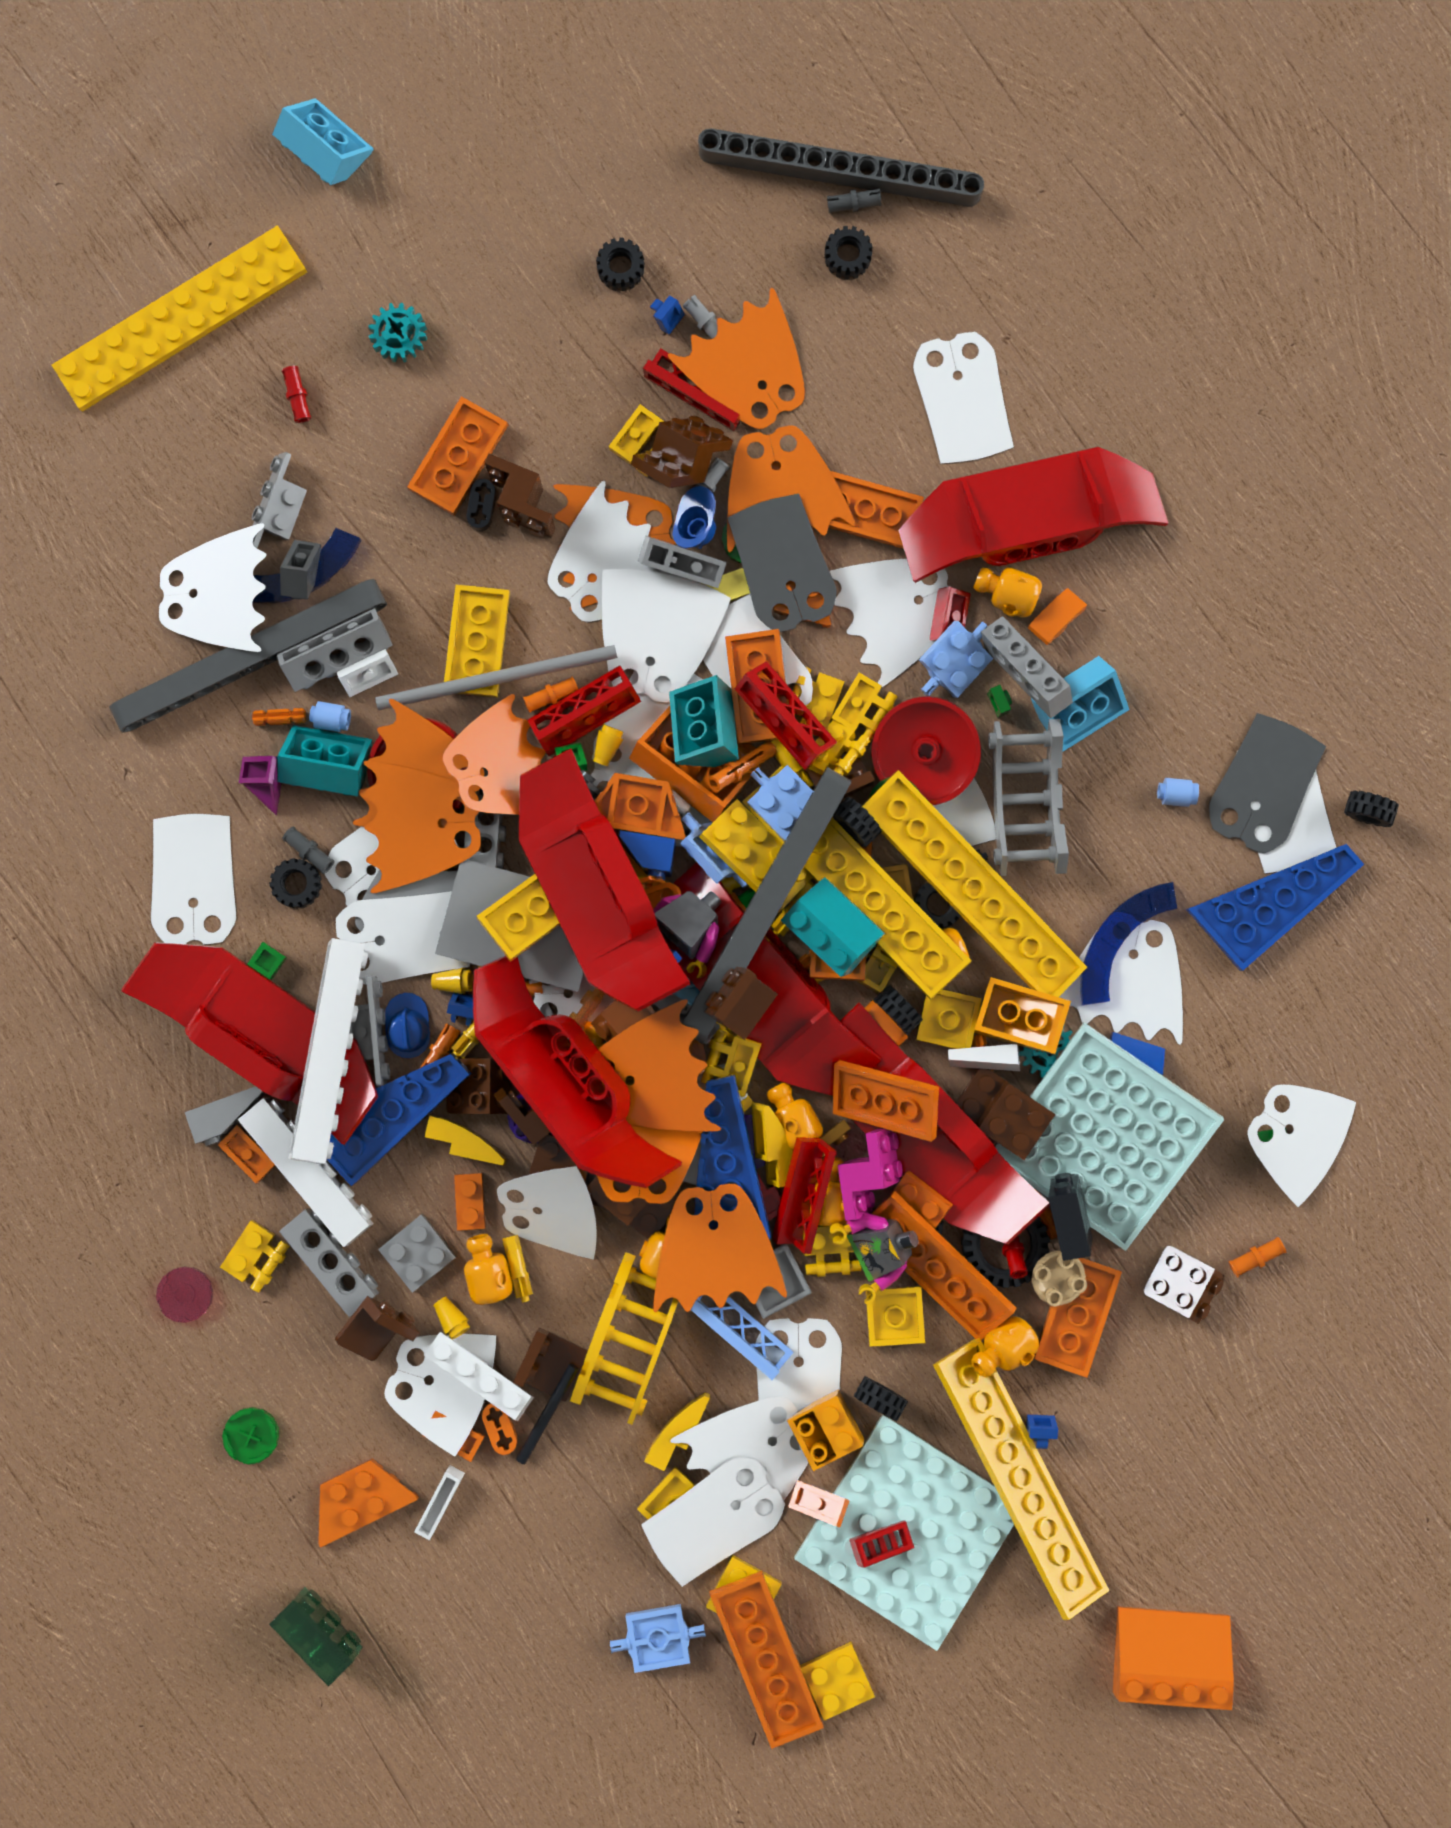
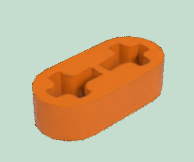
(886, 1023)
(493, 1430)

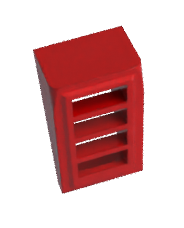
(858, 1550)

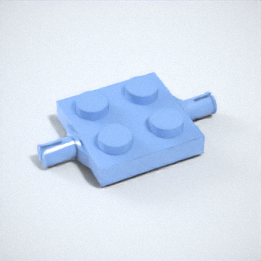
(955, 659)
(780, 799)
(704, 855)
(657, 1638)

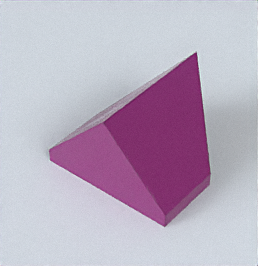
(261, 778)

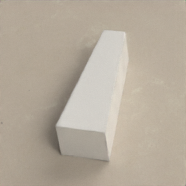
(988, 1057)
(439, 1502)

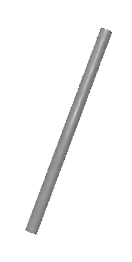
(498, 677)

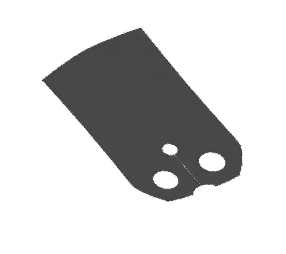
(778, 548)
(1270, 768)

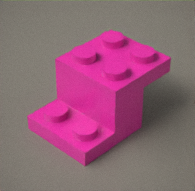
(869, 1173)

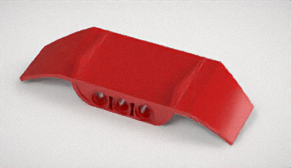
(1029, 510)
(593, 887)
(245, 1023)
(798, 1029)
(558, 1083)
(961, 1160)

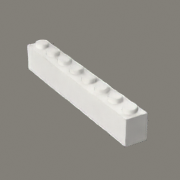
(327, 1052)

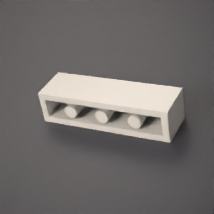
(478, 1376)

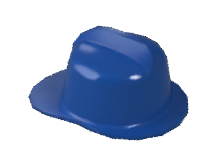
(695, 519)
(407, 1025)

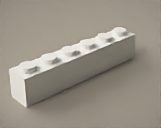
(312, 1181)

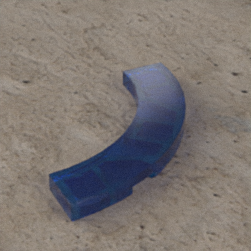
(332, 558)
(1113, 932)

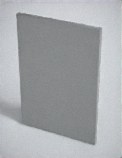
(466, 940)

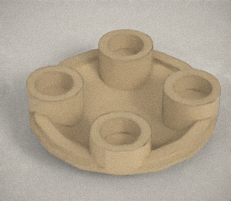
(1058, 1280)

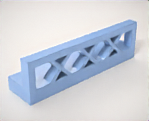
(737, 1341)

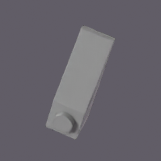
(681, 561)
(221, 1116)

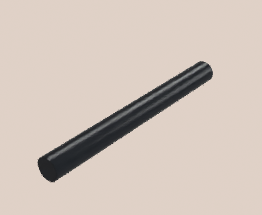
(547, 1413)

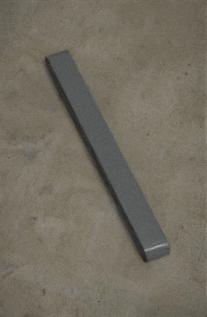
(849, 177)
(234, 664)
(771, 893)

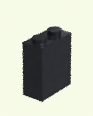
(1070, 1216)

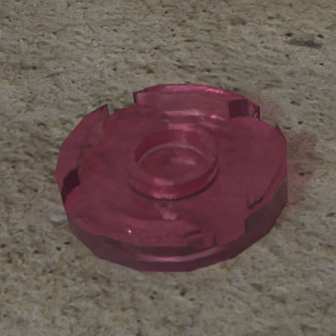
(184, 1294)

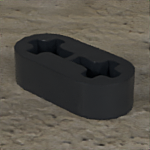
(475, 503)

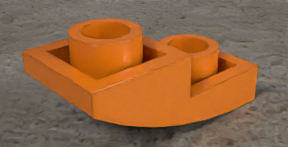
(1057, 616)

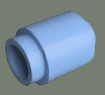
(330, 716)
(1178, 792)

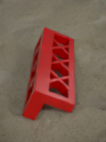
(690, 394)
(586, 714)
(781, 717)
(800, 1193)

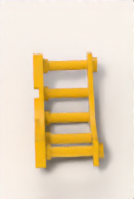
(607, 1332)

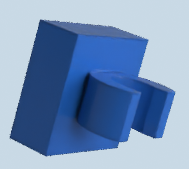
(667, 313)
(461, 1006)
(1041, 1429)

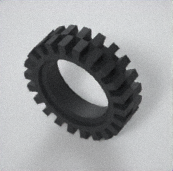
(1001, 1277)

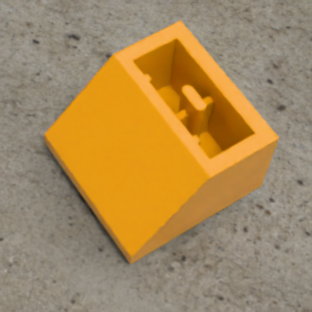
(826, 1430)

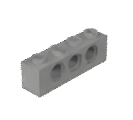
(341, 637)
(1027, 667)
(495, 832)
(297, 1235)

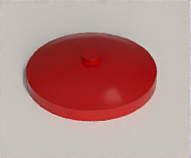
(930, 745)

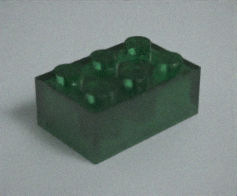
(317, 1635)

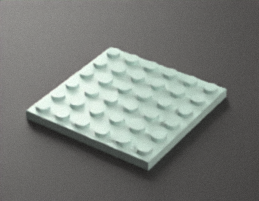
(1118, 1130)
(951, 1520)

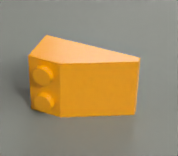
(1022, 1016)

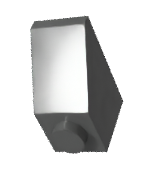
(300, 569)

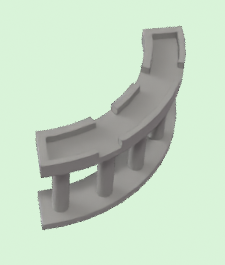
(1052, 797)

